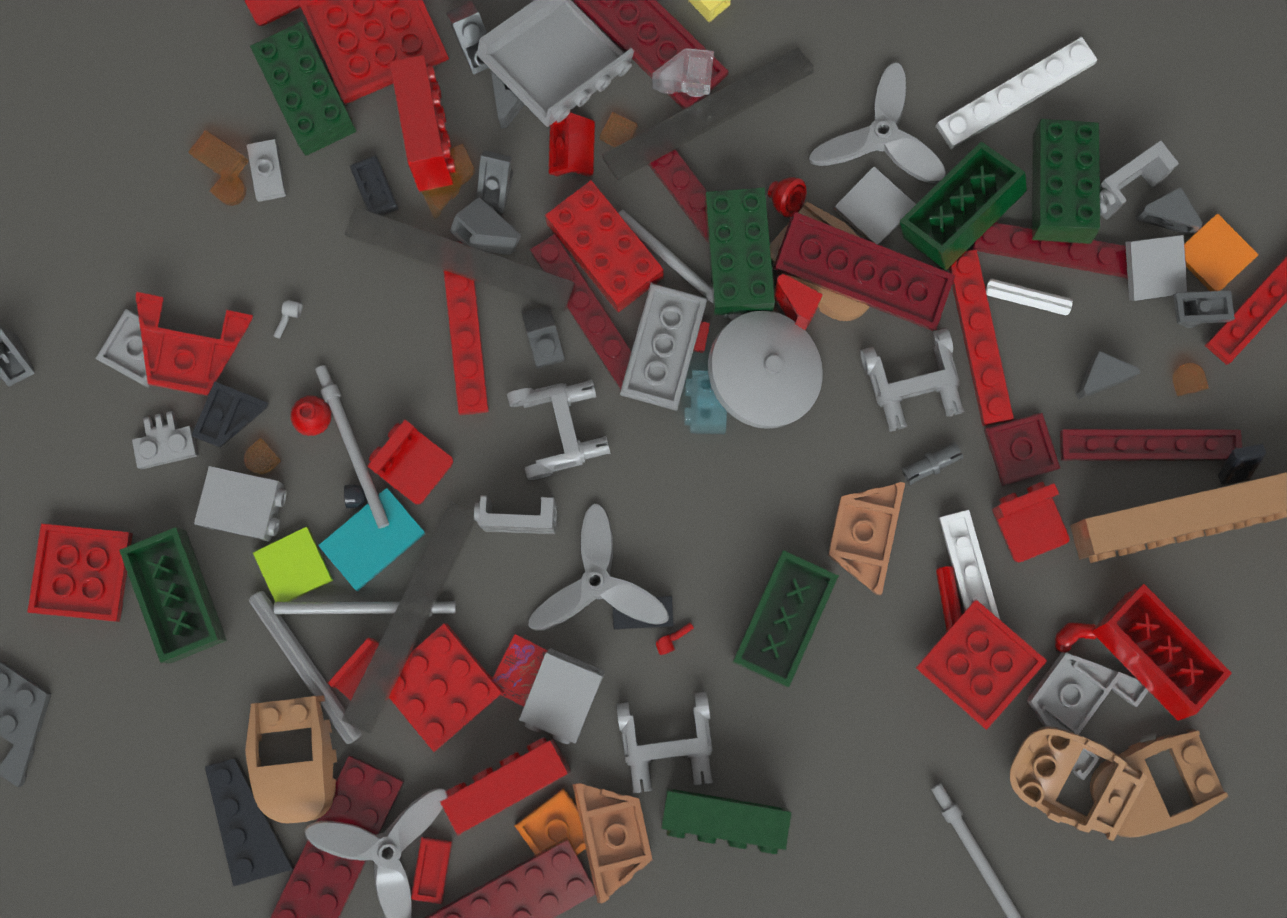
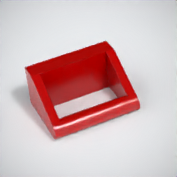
(796, 300)

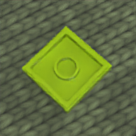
(293, 566)

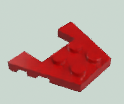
(184, 359)

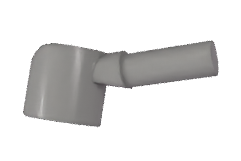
(289, 309)

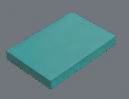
(363, 549)

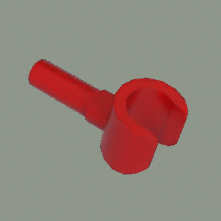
(665, 644)

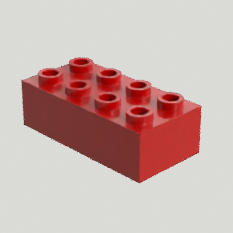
(423, 123)
(604, 246)
(1161, 652)
(506, 786)

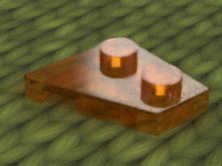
(439, 197)

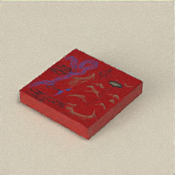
(519, 669)

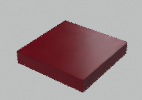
(1022, 449)

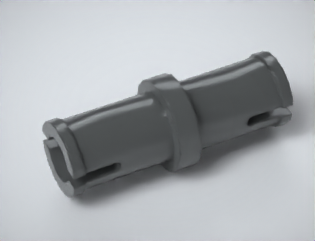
(932, 463)

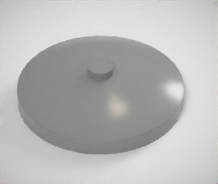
(765, 369)

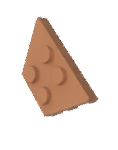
(866, 533)
(612, 837)

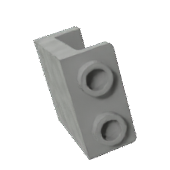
(1152, 164)
(240, 504)
(514, 523)
(561, 696)

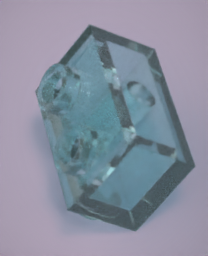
(706, 412)

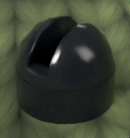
(354, 496)

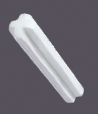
(1029, 297)

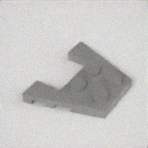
(1074, 692)

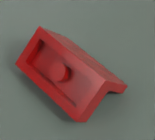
(572, 146)
(351, 673)

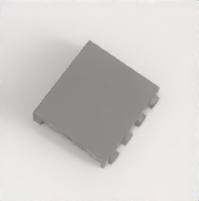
(552, 57)

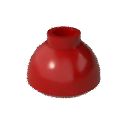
(788, 195)
(310, 415)

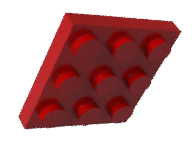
(79, 573)
(981, 664)
(442, 687)

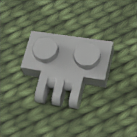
(163, 442)

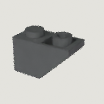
(468, 30)
(484, 229)

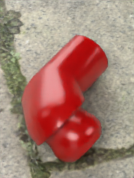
(1071, 633)

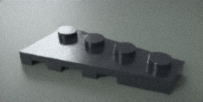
(246, 834)

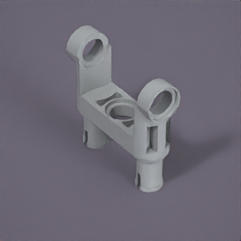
(942, 381)
(574, 450)
(695, 748)

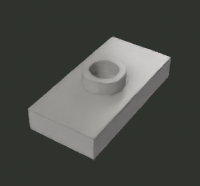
(266, 170)

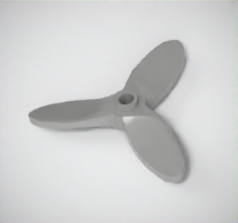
(884, 135)
(597, 562)
(359, 844)

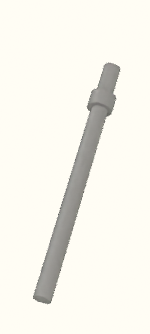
(671, 259)
(332, 396)
(352, 607)
(953, 814)

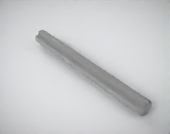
(303, 665)

